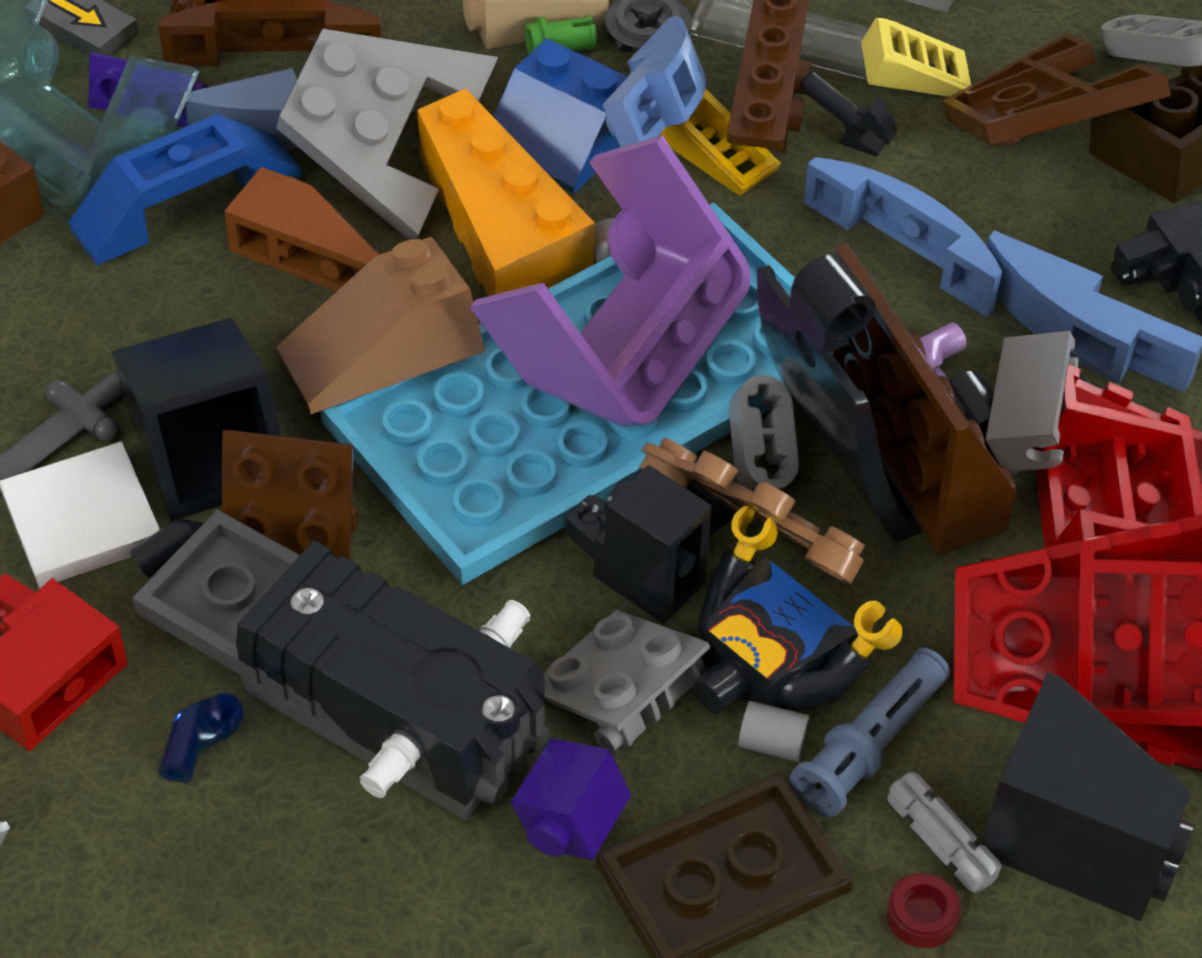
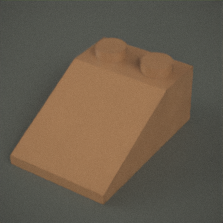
(383, 327)

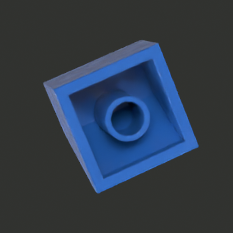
(558, 111)

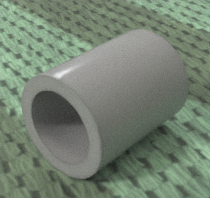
(773, 731)

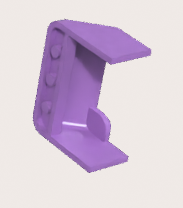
(659, 319)

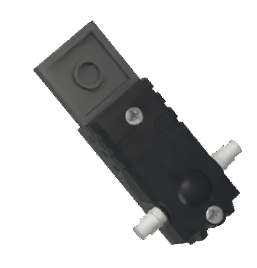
(358, 661)

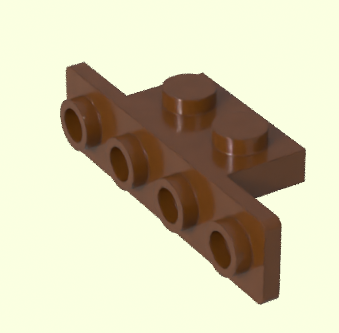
(770, 76)

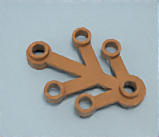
(833, 553)

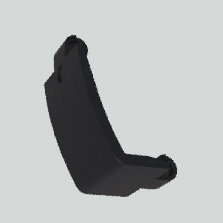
(800, 333)

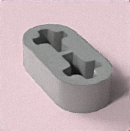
(777, 433)

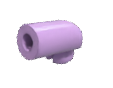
(943, 344)

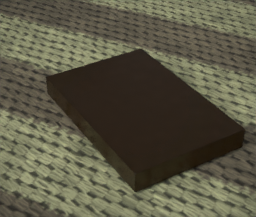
(724, 872)

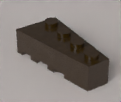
(1157, 139)

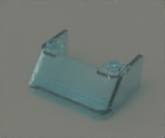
(58, 134)

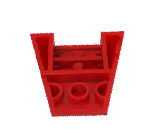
(1117, 466)
(1106, 617)

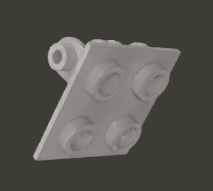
(624, 676)

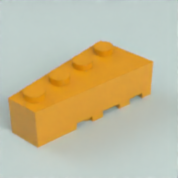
(500, 199)

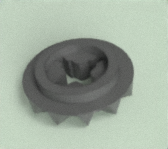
(626, 15)

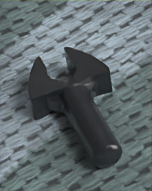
(865, 127)

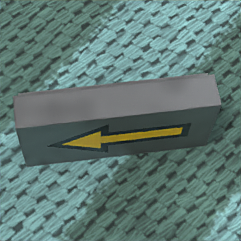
(89, 25)

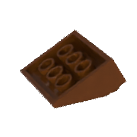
(921, 433)

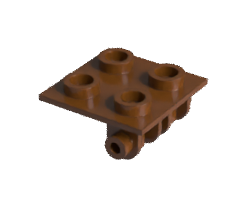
(290, 489)

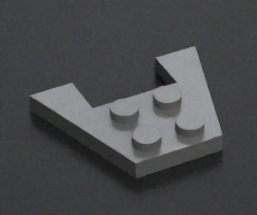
(356, 105)

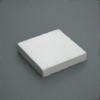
(79, 513)

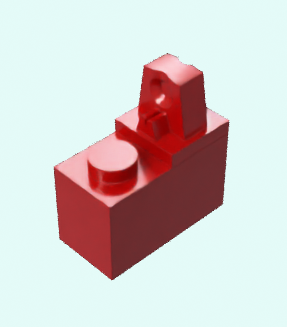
(50, 657)

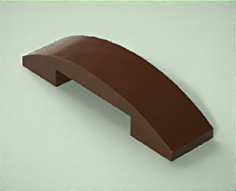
(204, 31)

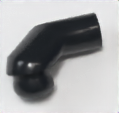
(163, 544)

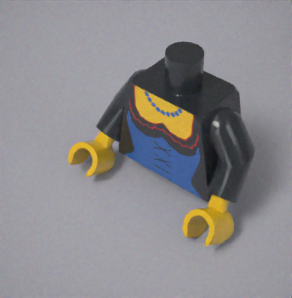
(775, 636)

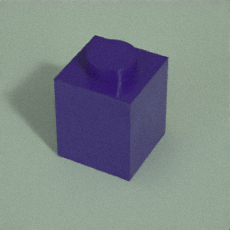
(571, 799)

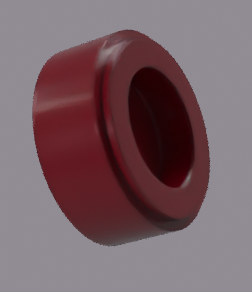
(923, 910)

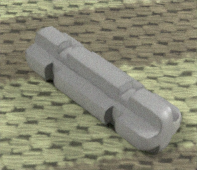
(944, 832)

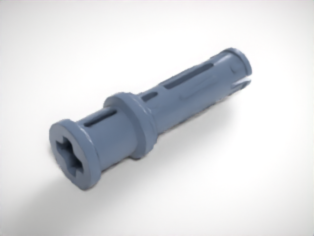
(856, 747)

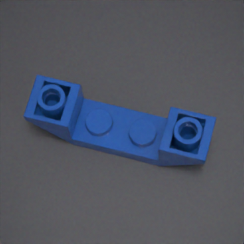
(113, 213)

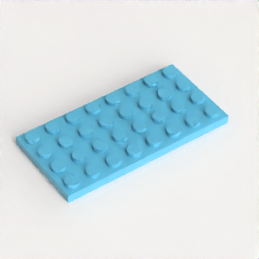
(499, 465)

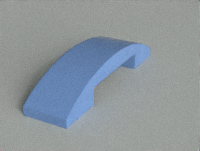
(913, 218)

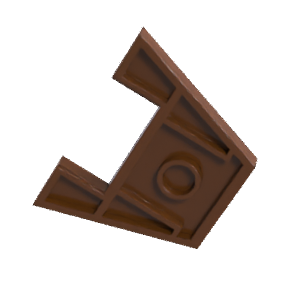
(1041, 94)

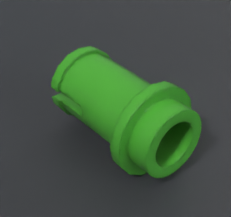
(571, 33)

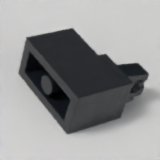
(1167, 252)
(646, 541)

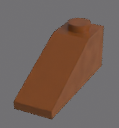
(295, 231)

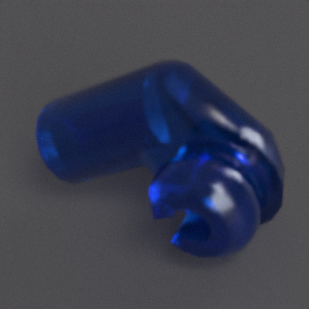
(196, 730)

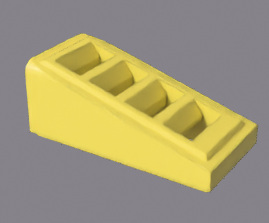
(901, 60)

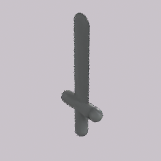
(75, 414)

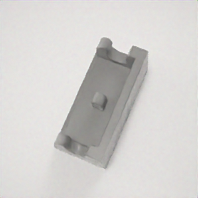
(1030, 400)

